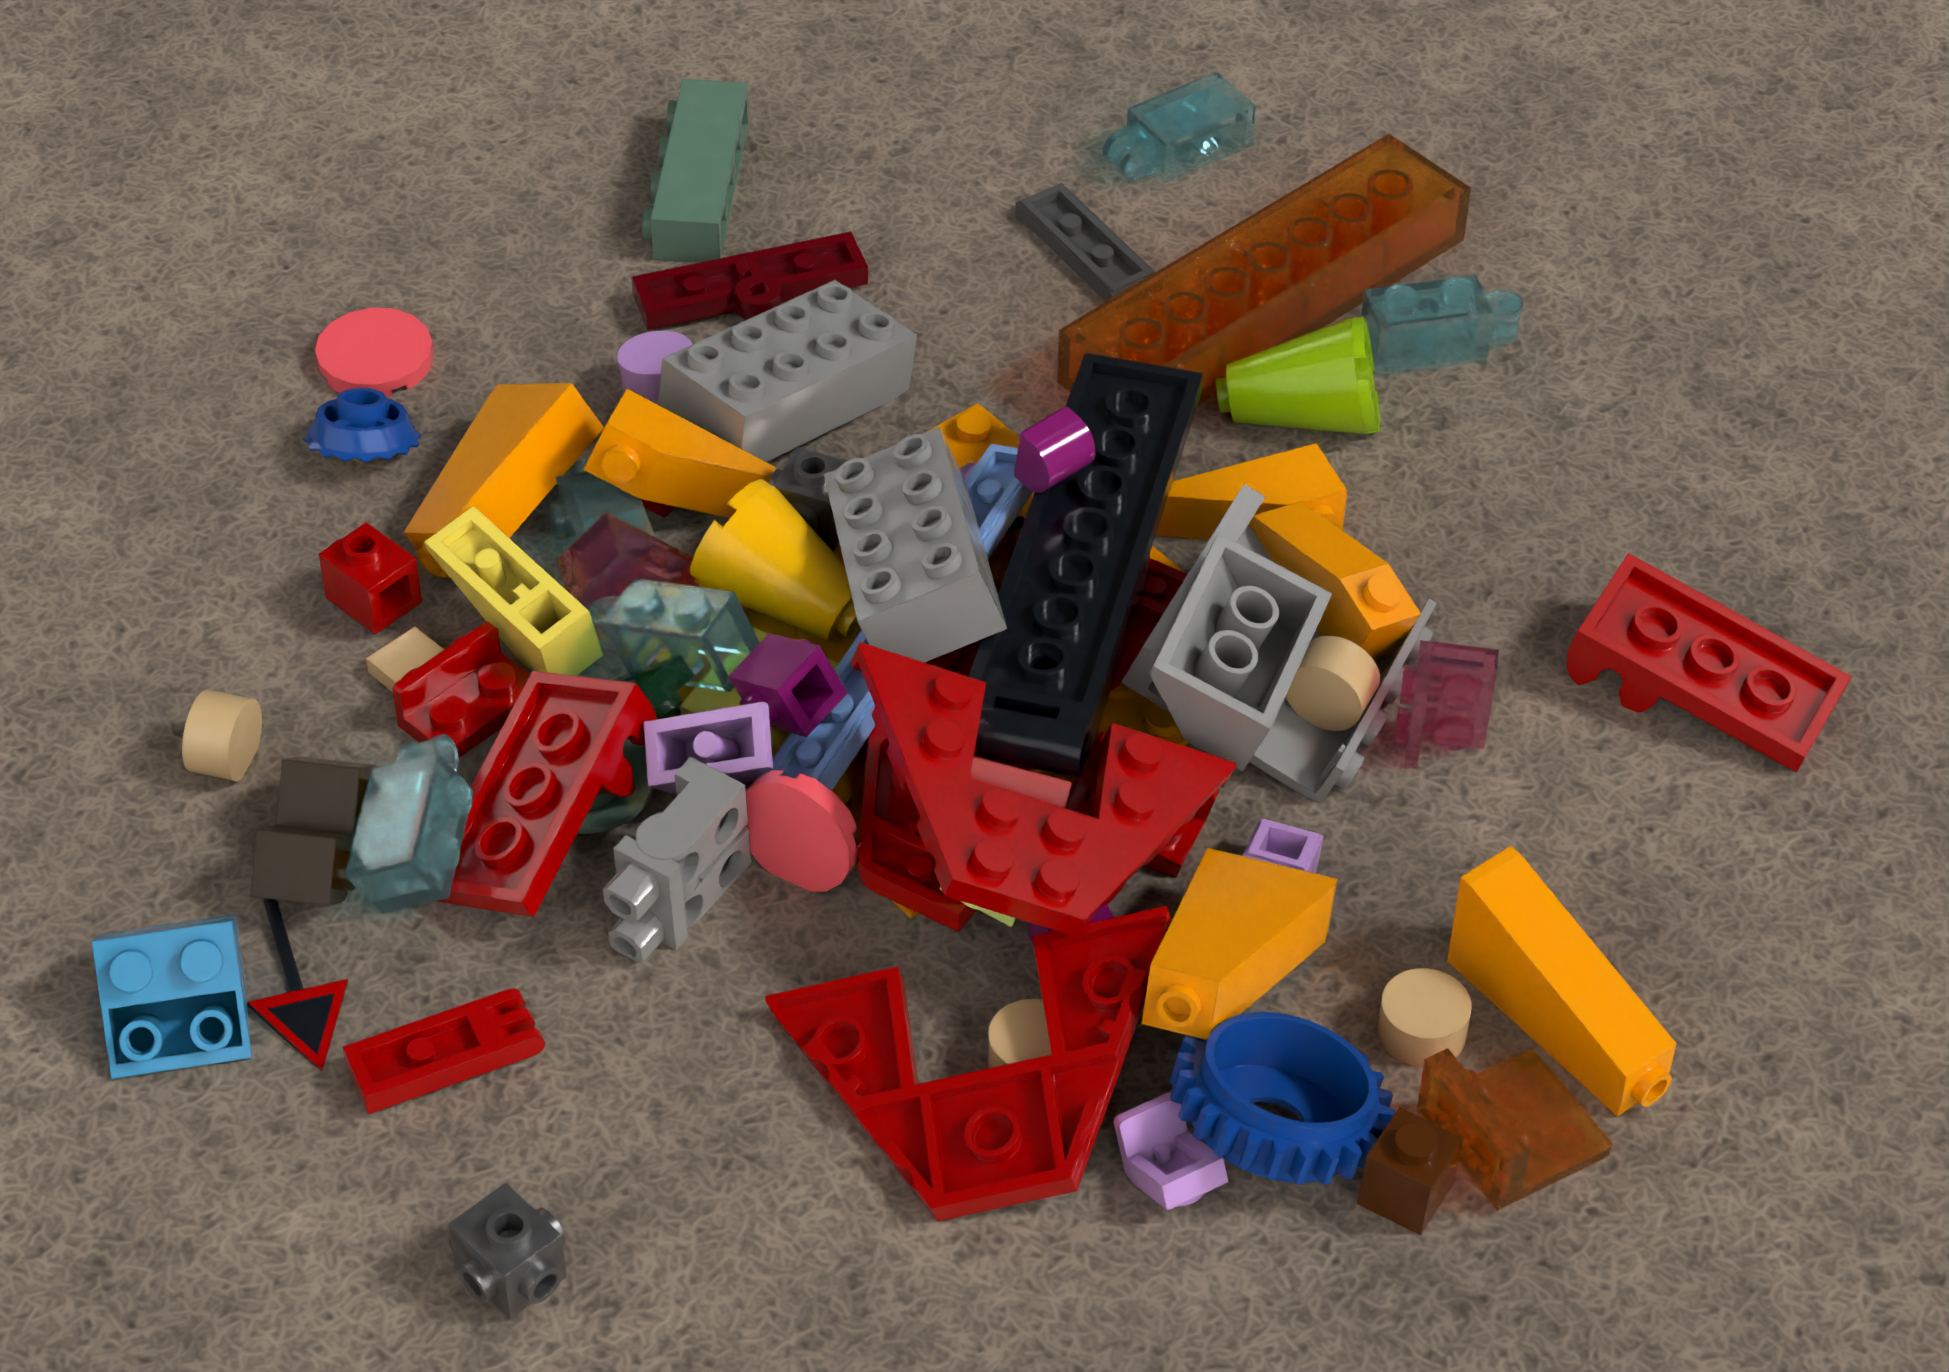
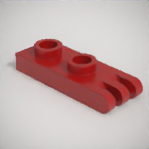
(442, 1050)

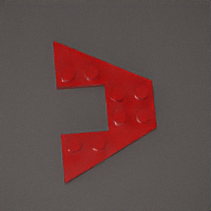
(1013, 848)
(1001, 1129)

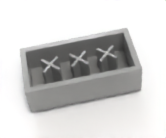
(791, 371)
(914, 549)

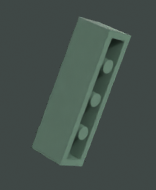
(698, 171)

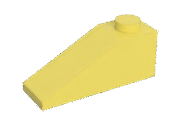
(516, 595)

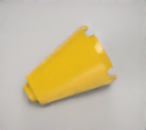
(776, 564)

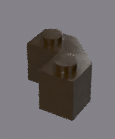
(313, 832)

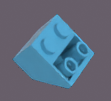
(172, 996)

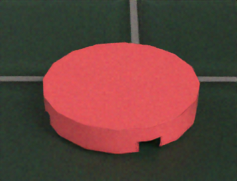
(374, 350)
(800, 831)

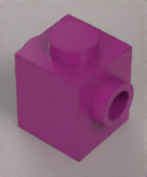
(792, 680)

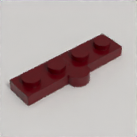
(747, 281)

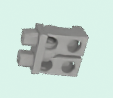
(678, 862)

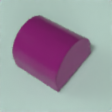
(1053, 450)

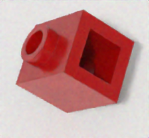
(370, 578)

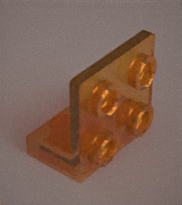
(1514, 1123)

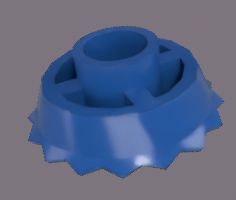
(362, 427)

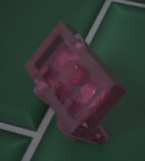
(1447, 697)

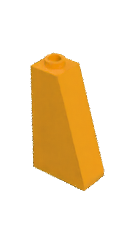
(507, 460)
(1234, 940)
(1557, 984)

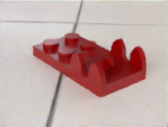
(1706, 661)
(540, 784)

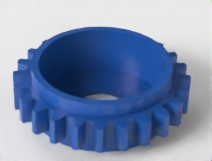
(1290, 1065)

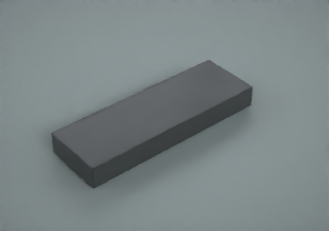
(1083, 241)

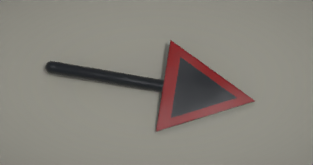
(301, 1016)

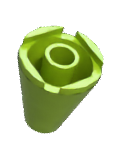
(1307, 383)

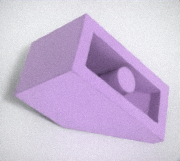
(726, 739)

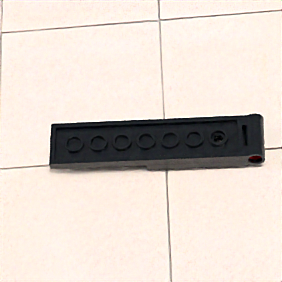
(1082, 568)

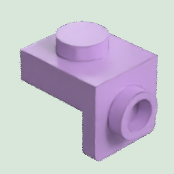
(1164, 1156)

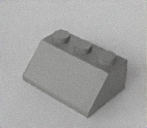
(1236, 649)

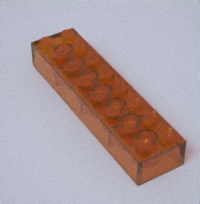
(1281, 268)

